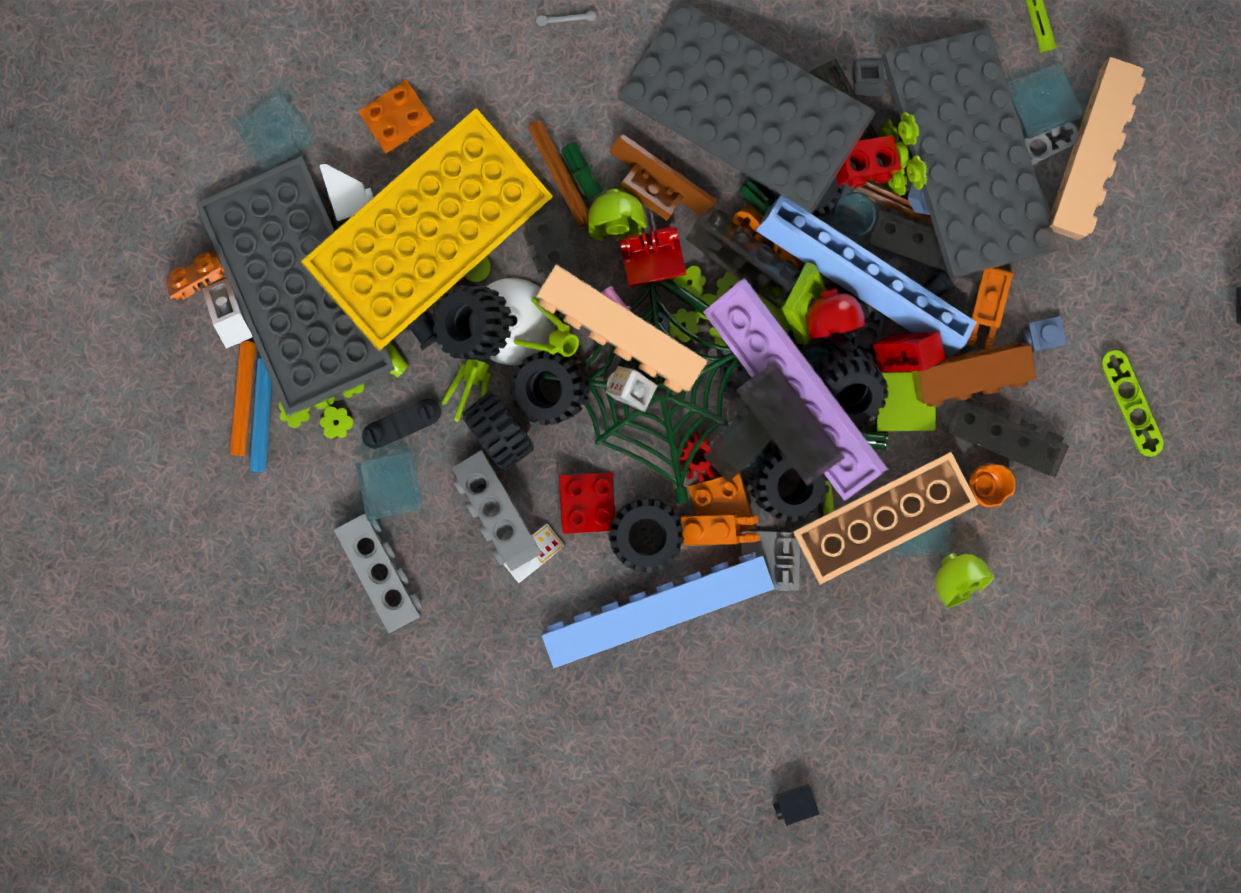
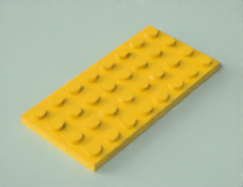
(426, 229)

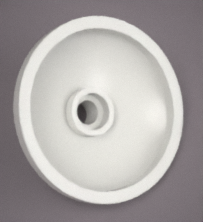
(531, 323)

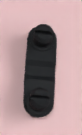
(401, 423)

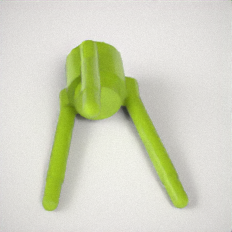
(559, 340)
(474, 373)

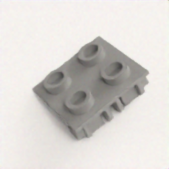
(780, 555)

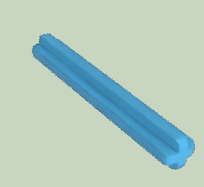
(261, 419)

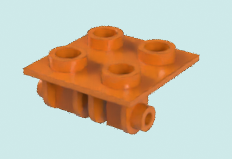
(396, 116)
(182, 280)
(721, 497)

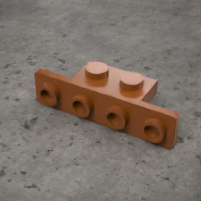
(657, 183)

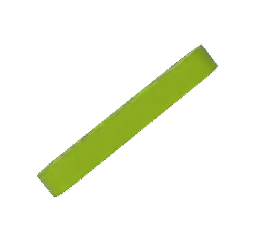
(1136, 401)

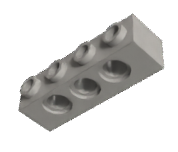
(521, 546)
(391, 616)

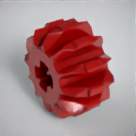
(701, 465)

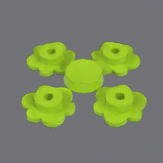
(916, 168)
(692, 318)
(330, 413)

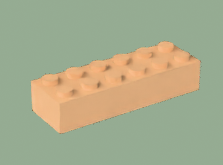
(1093, 152)
(621, 329)
(885, 518)

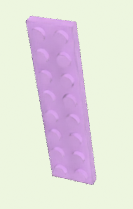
(761, 341)

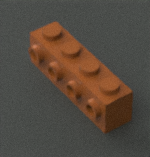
(975, 372)

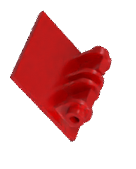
(652, 256)
(586, 502)

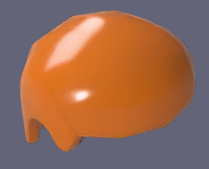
(992, 484)

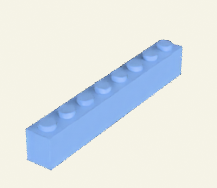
(864, 274)
(657, 611)

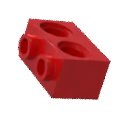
(868, 168)
(909, 351)

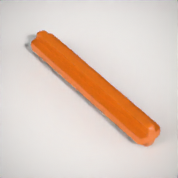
(242, 398)

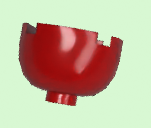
(833, 314)

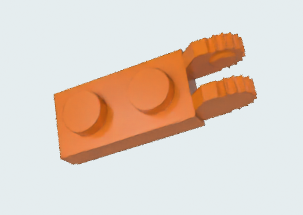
(990, 303)
(717, 529)

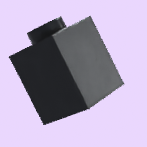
(796, 805)

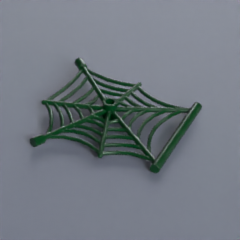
(699, 305)

